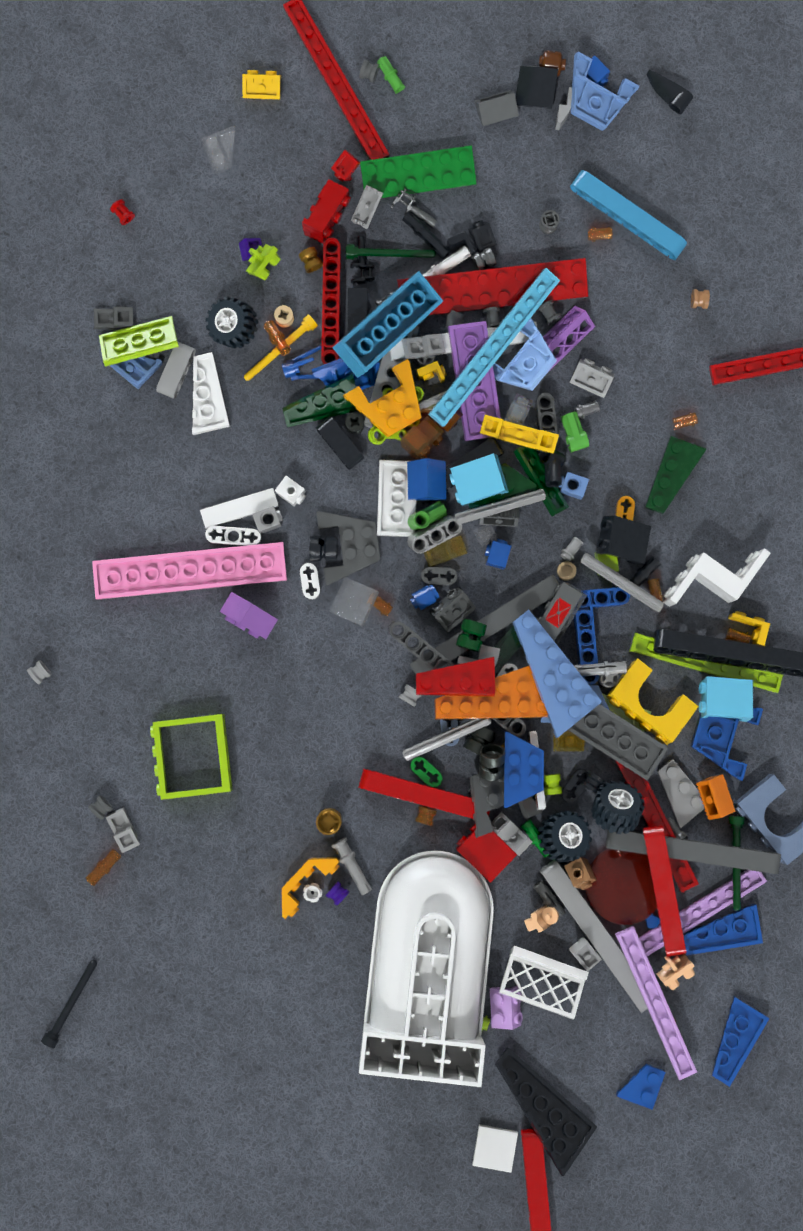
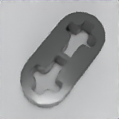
(439, 571)

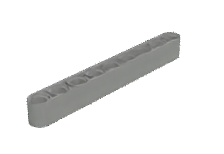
(593, 930)

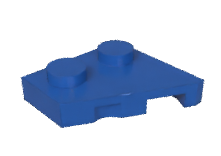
(643, 1087)

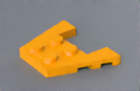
(394, 409)

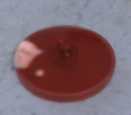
(622, 887)

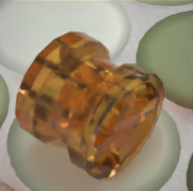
(425, 815)

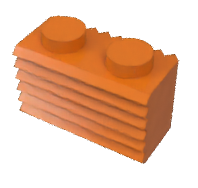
(715, 797)

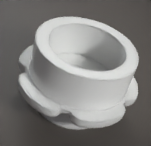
(312, 897)

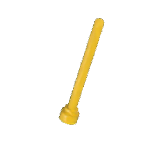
(307, 325)

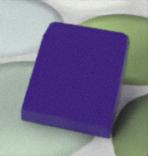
(245, 246)

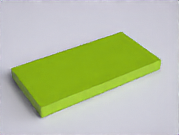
(138, 341)

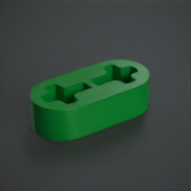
(423, 775)

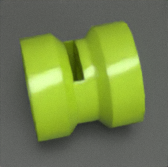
(551, 784)

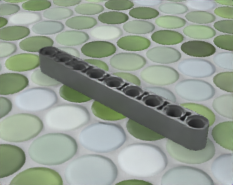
(495, 621)
(433, 663)
(700, 852)

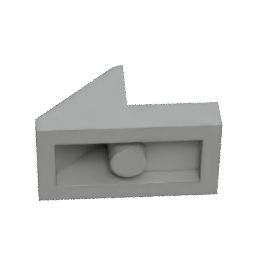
(585, 954)

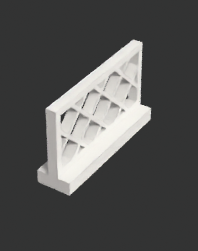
(552, 967)

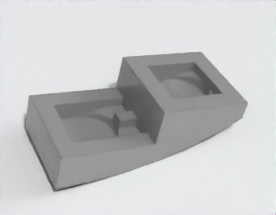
(564, 111)
(423, 346)
(123, 830)

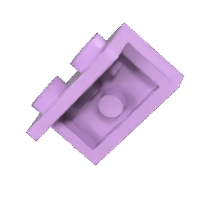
(505, 1009)

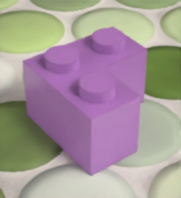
(246, 615)

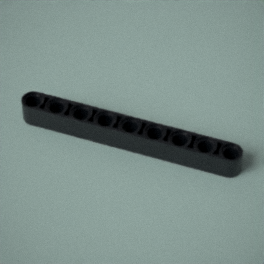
(728, 652)

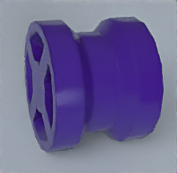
(337, 893)

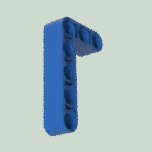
(589, 628)

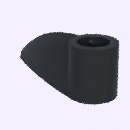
(670, 92)

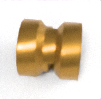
(310, 259)

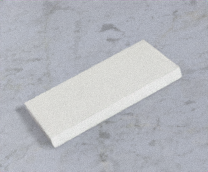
(393, 499)

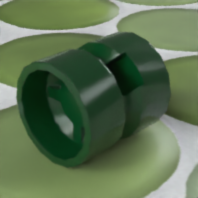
(471, 628)

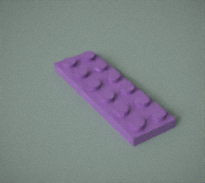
(483, 400)

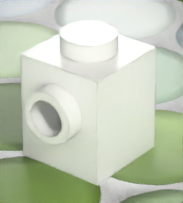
(290, 491)

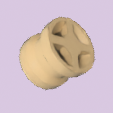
(284, 320)

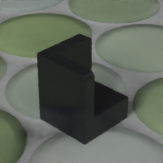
(458, 241)

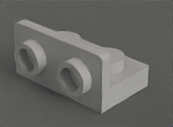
(592, 377)

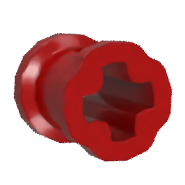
(119, 207)

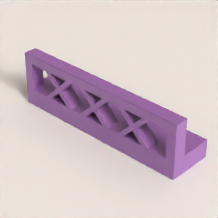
(568, 325)

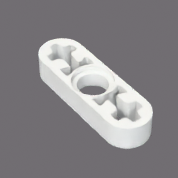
(219, 529)

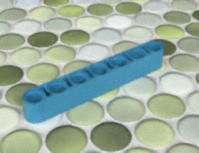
(629, 214)

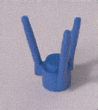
(291, 366)

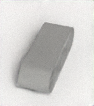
(175, 369)
(425, 534)

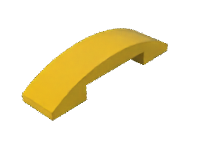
(519, 434)

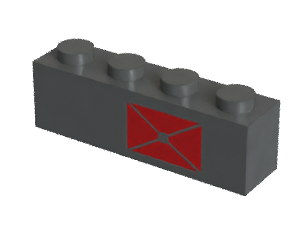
(561, 610)

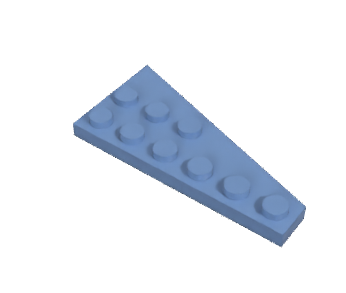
(557, 680)

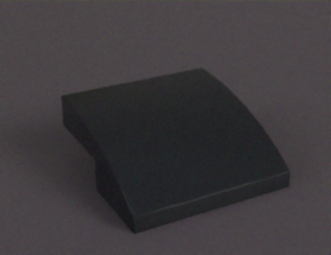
(536, 86)

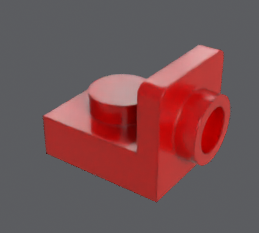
(345, 166)

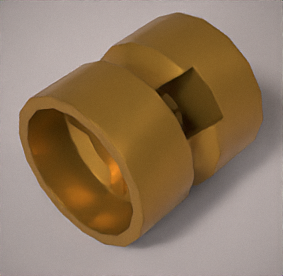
(328, 821)

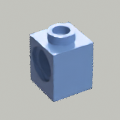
(581, 485)

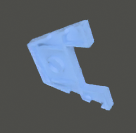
(529, 363)

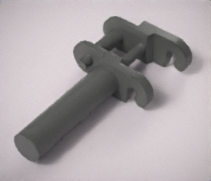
(414, 209)

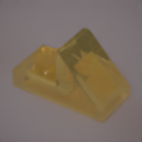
(568, 742)

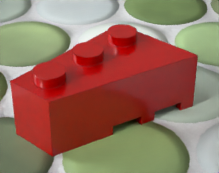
(326, 211)

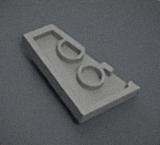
(681, 793)

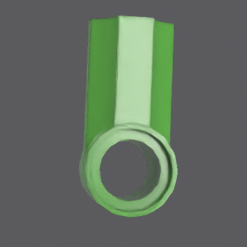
(575, 435)
(427, 515)

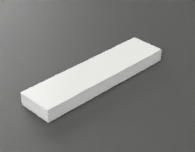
(238, 508)

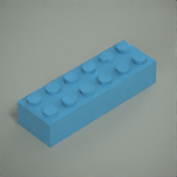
(388, 324)

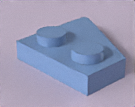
(137, 370)

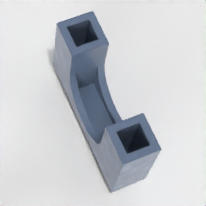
(753, 807)

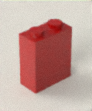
(486, 853)

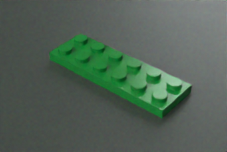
(420, 171)

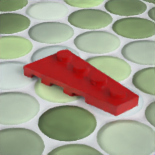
(464, 679)

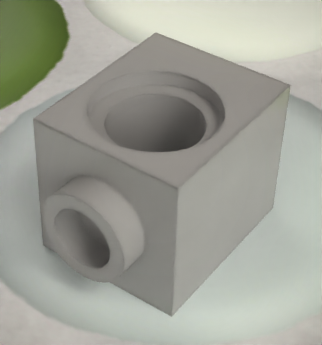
(259, 519)

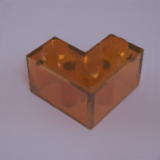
(421, 438)

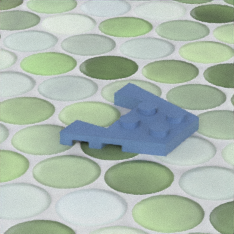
(593, 102)

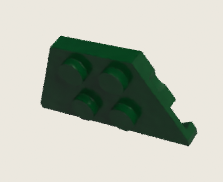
(516, 484)

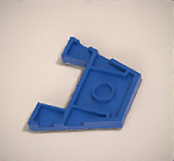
(714, 741)

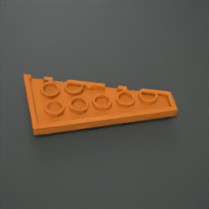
(514, 698)

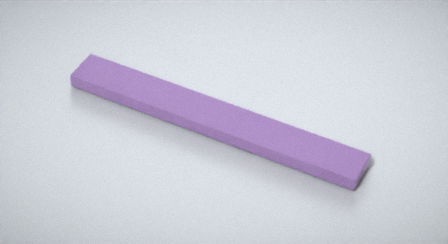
(704, 908)
(656, 1003)

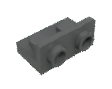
(452, 609)

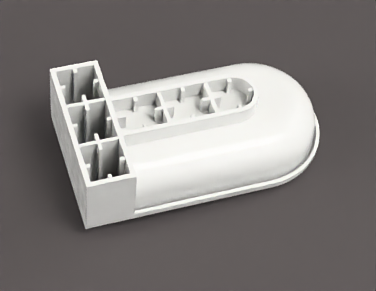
(429, 972)

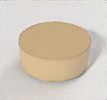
(566, 571)

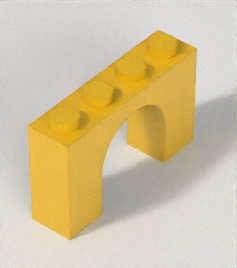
(625, 696)

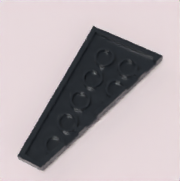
(551, 1115)

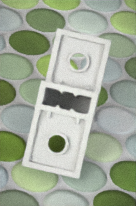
(716, 577)

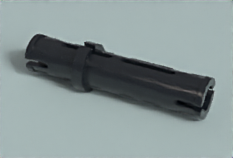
(423, 232)

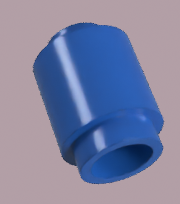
(424, 597)

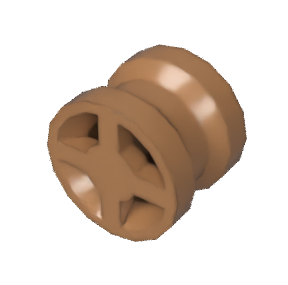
(700, 298)

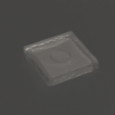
(354, 601)

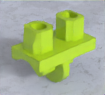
(260, 259)

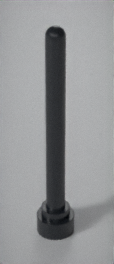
(51, 1038)

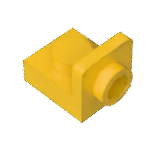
(428, 371)

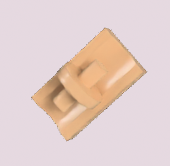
(542, 918)
(674, 969)

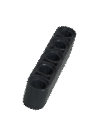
(488, 447)

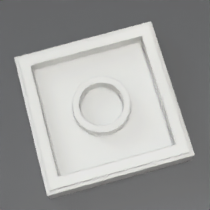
(495, 1148)

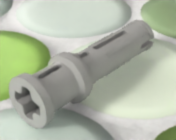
(347, 858)

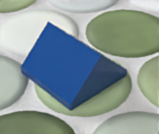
(426, 479)

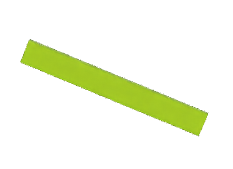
(764, 680)

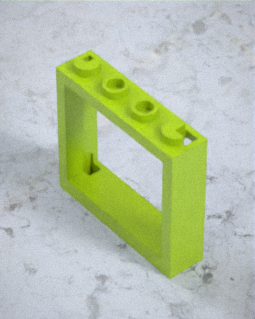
(159, 769)

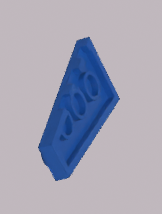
(728, 932)
(738, 1039)

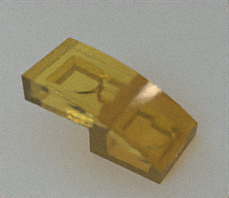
(445, 551)

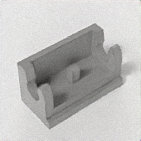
(367, 206)

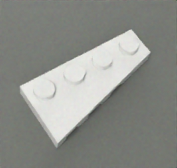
(208, 402)

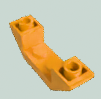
(289, 902)

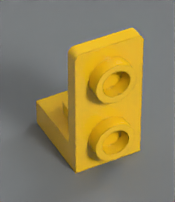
(760, 634)

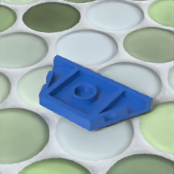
(337, 370)
(522, 770)

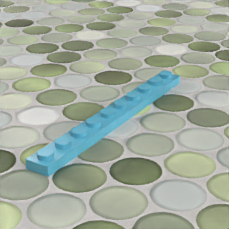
(494, 347)

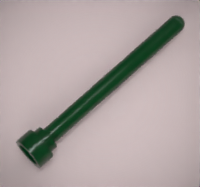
(353, 252)
(736, 824)

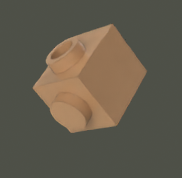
(580, 873)

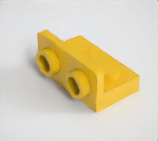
(261, 85)

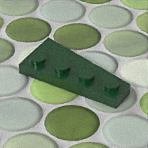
(321, 404)
(676, 465)

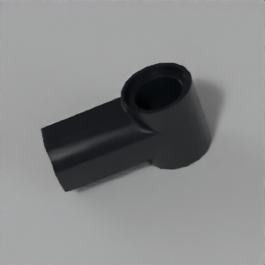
(553, 466)

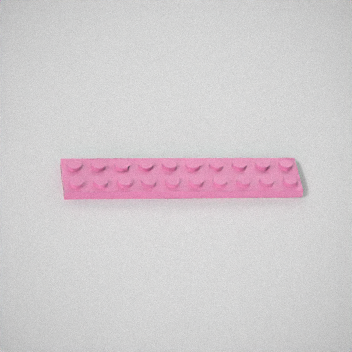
(189, 570)

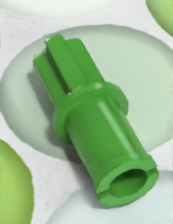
(390, 74)

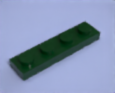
(535, 471)

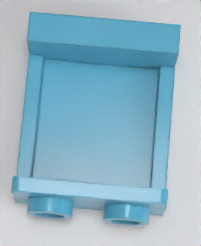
(478, 479)
(726, 698)

